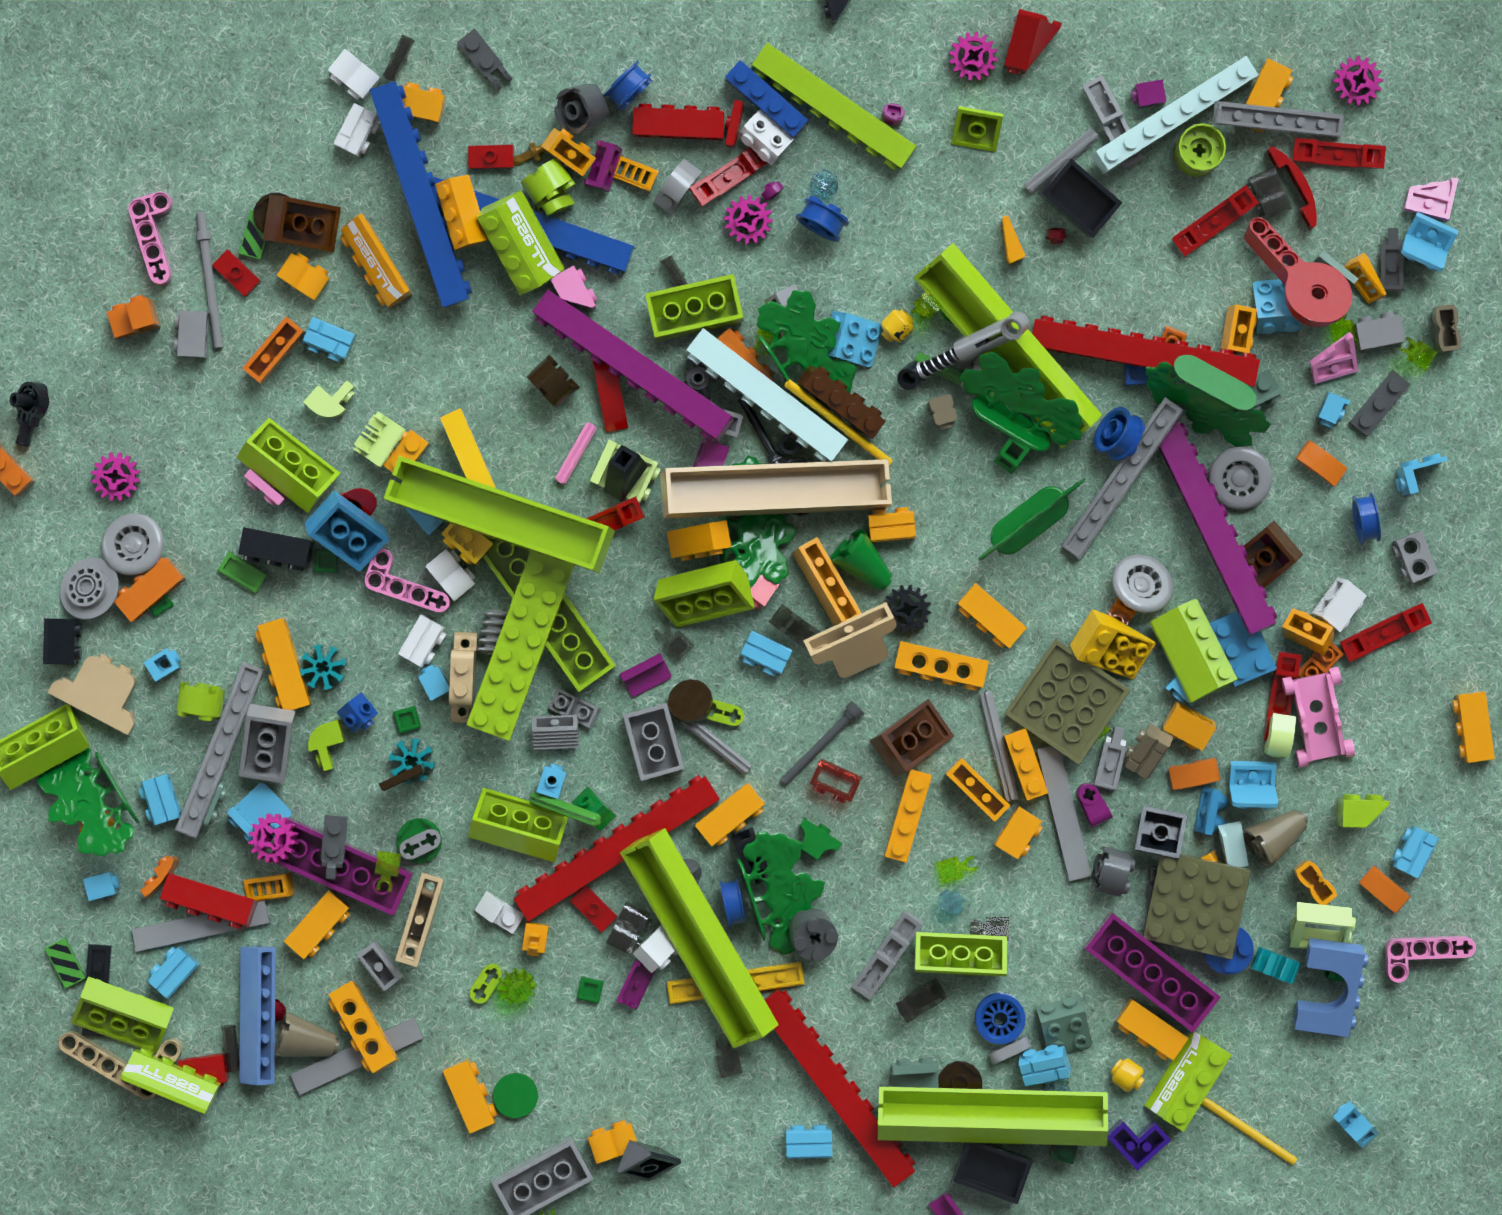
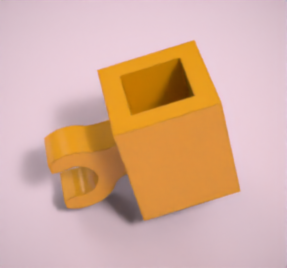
(535, 938)

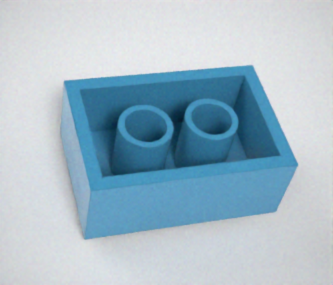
(346, 531)
(1246, 654)

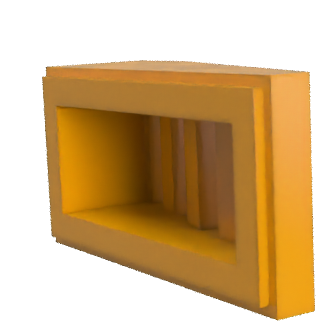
(651, 179)
(1012, 245)
(1367, 269)
(287, 883)

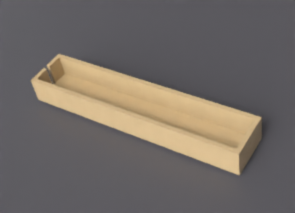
(775, 488)

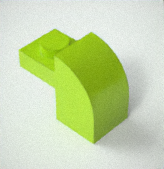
(322, 738)

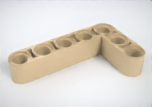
(102, 1054)

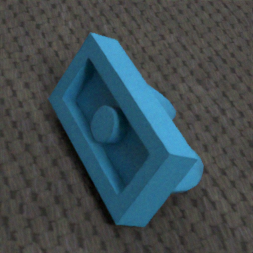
(1207, 818)

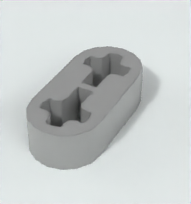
(423, 848)
(1009, 1049)

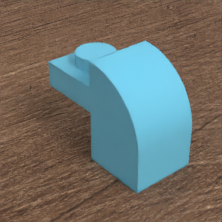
(1355, 1124)

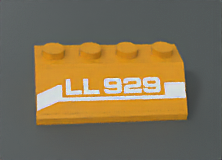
(375, 260)

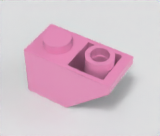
(572, 289)

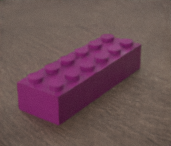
(354, 879)
(1151, 972)

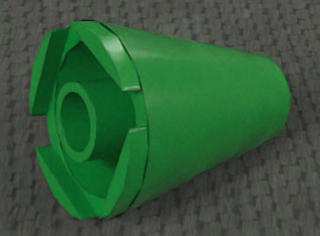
(862, 561)

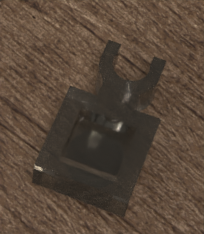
(676, 643)
(993, 927)
(728, 1062)

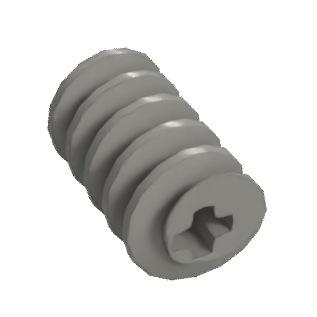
(493, 630)

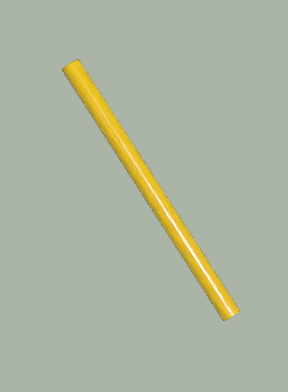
(836, 421)
(1249, 1131)

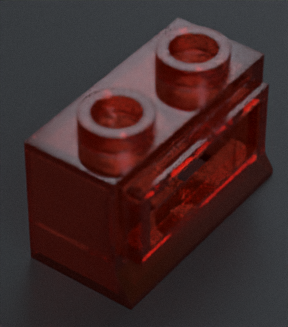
(839, 772)

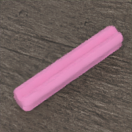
(576, 453)

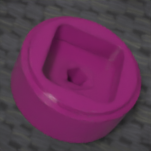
(893, 114)
(771, 190)

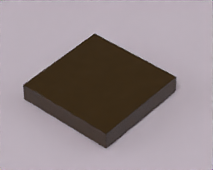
(402, 777)

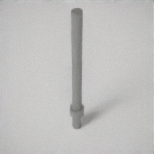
(203, 236)

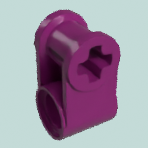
(1095, 807)

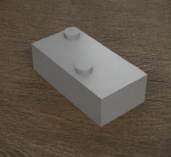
(542, 1178)

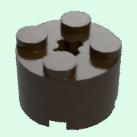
(552, 381)

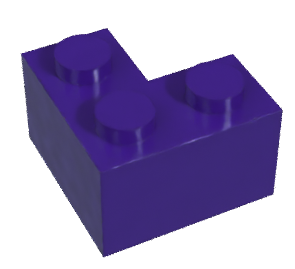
(1141, 1147)

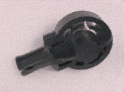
(30, 409)

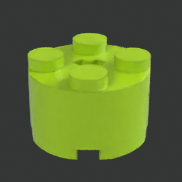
(547, 183)
(200, 700)

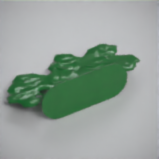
(803, 337)
(1020, 394)
(1210, 400)
(1029, 520)
(760, 539)
(83, 801)
(786, 891)

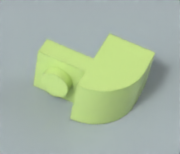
(328, 405)
(1280, 736)

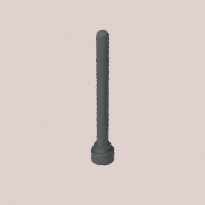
(851, 713)

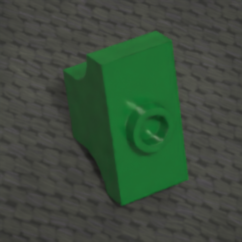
(1012, 455)
(590, 801)
(817, 839)

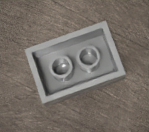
(653, 741)
(266, 743)

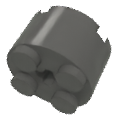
(581, 108)
(1112, 871)
(812, 934)

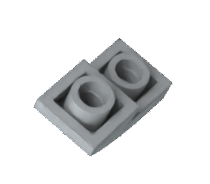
(567, 704)

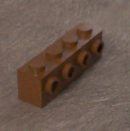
(840, 401)

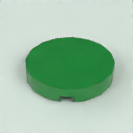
(413, 828)
(515, 1095)

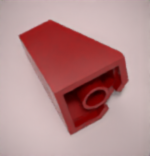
(1028, 40)

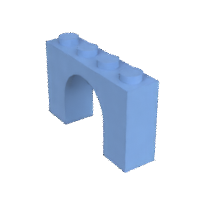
(1336, 1016)

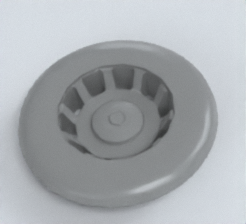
(1241, 478)
(133, 545)
(82, 584)
(1138, 589)

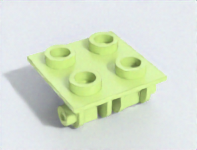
(380, 440)

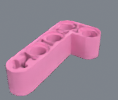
(154, 239)
(408, 586)
(1429, 952)

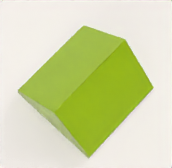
(977, 129)

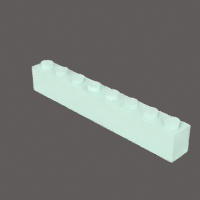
(1174, 115)
(766, 395)

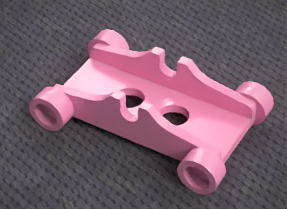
(1331, 741)

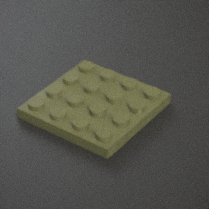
(1067, 702)
(1197, 905)

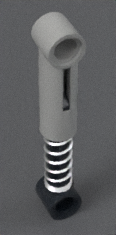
(965, 349)

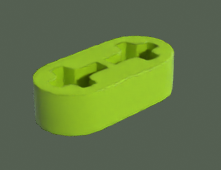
(558, 205)
(726, 719)
(490, 986)

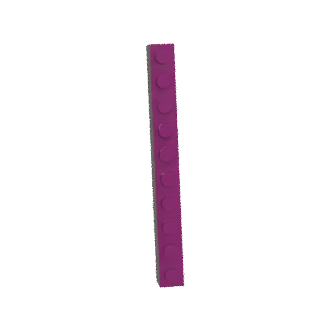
(633, 366)
(1216, 532)

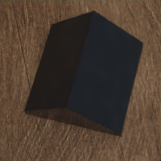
(646, 1161)

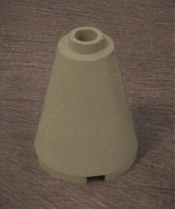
(1275, 836)
(304, 1038)

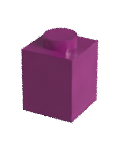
(1149, 94)

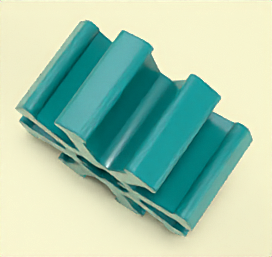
(321, 659)
(412, 753)
(1275, 965)

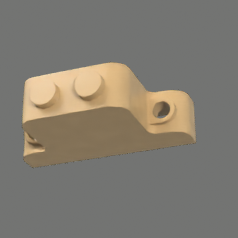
(855, 642)
(463, 676)
(100, 691)
(420, 919)

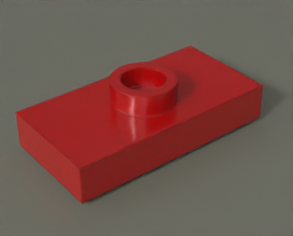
(733, 123)
(490, 156)
(236, 273)
(594, 908)

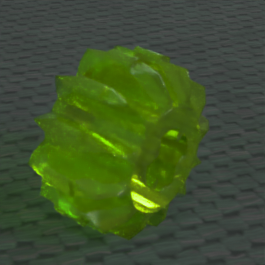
(516, 986)

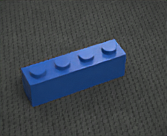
(766, 99)

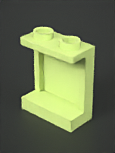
(641, 488)

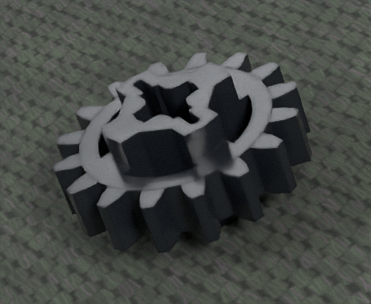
(903, 594)

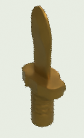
(535, 152)

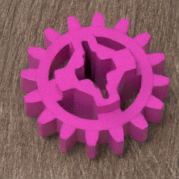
(979, 64)
(1370, 85)
(735, 224)
(115, 487)
(282, 834)

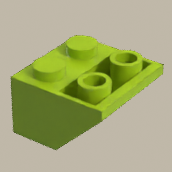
(1358, 811)

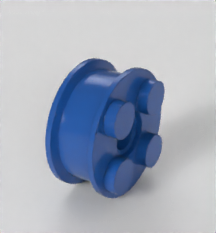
(628, 86)
(822, 219)
(1119, 434)
(1241, 959)

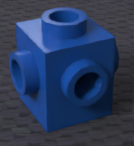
(358, 713)

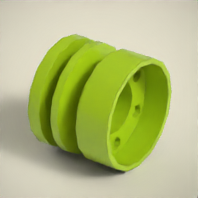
(1208, 140)

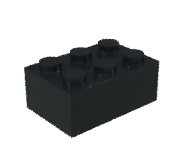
(1080, 198)
(276, 549)
(992, 1170)

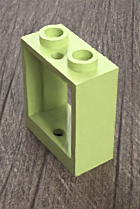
(1320, 915)

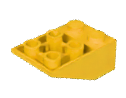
(1111, 645)

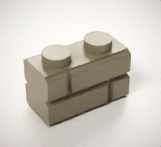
(942, 411)
(1148, 751)

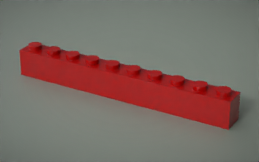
(1135, 349)
(606, 852)
(836, 1088)

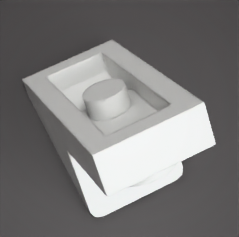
(499, 912)

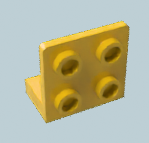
(470, 543)

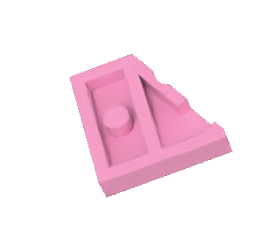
(1432, 199)
(1335, 360)

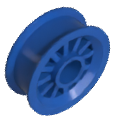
(1366, 518)
(733, 903)
(1018, 1026)

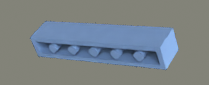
(257, 1015)

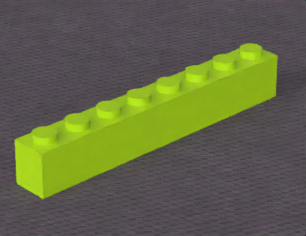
(833, 106)

